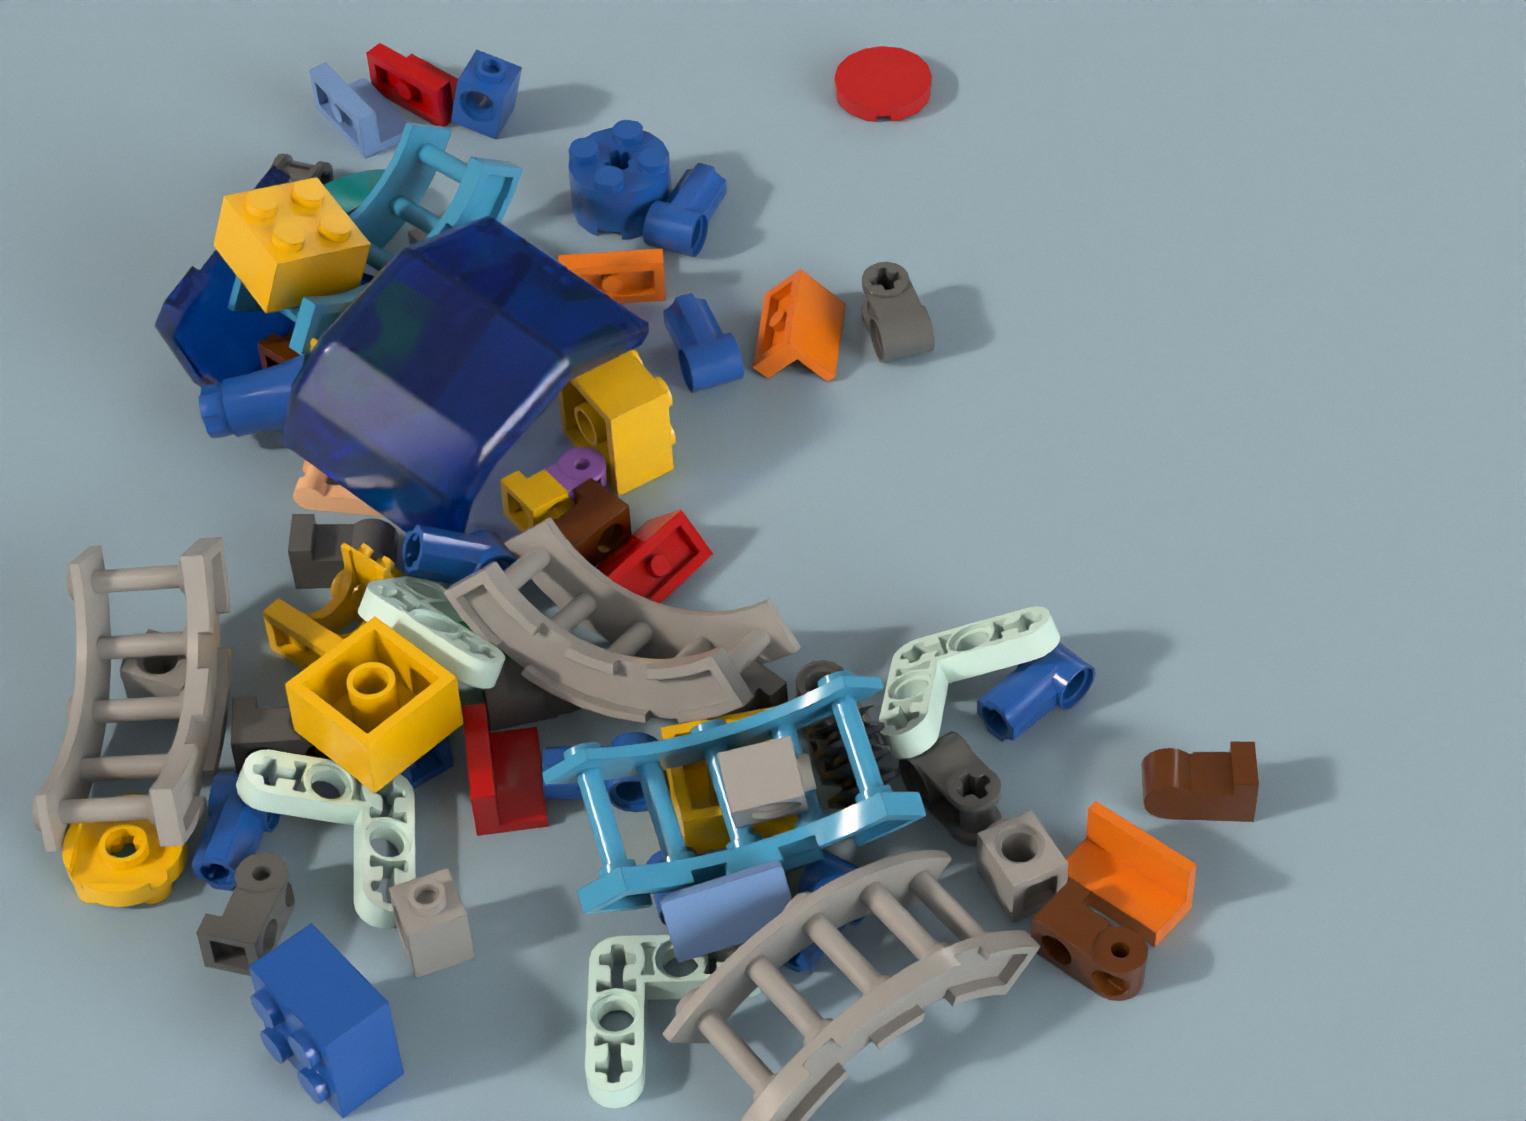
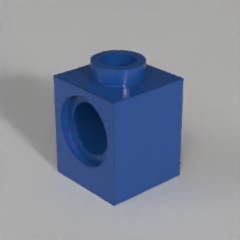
(486, 94)

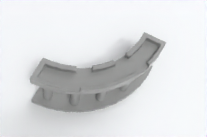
(690, 654)
(200, 707)
(890, 1005)

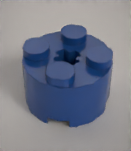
(618, 178)

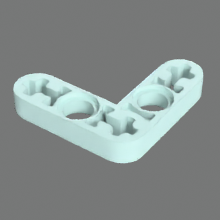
(429, 621)
(927, 665)
(355, 807)
(642, 981)

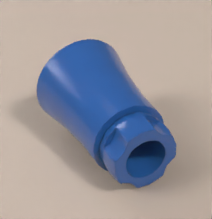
(249, 401)

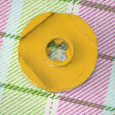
(121, 881)

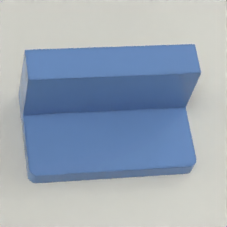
(357, 111)
(724, 909)

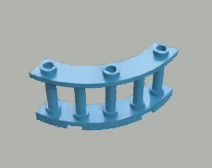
(483, 191)
(629, 886)

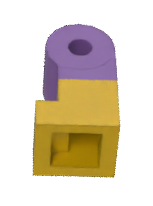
(552, 489)

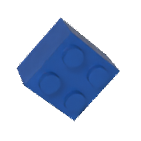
(325, 1021)

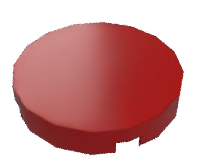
(883, 83)

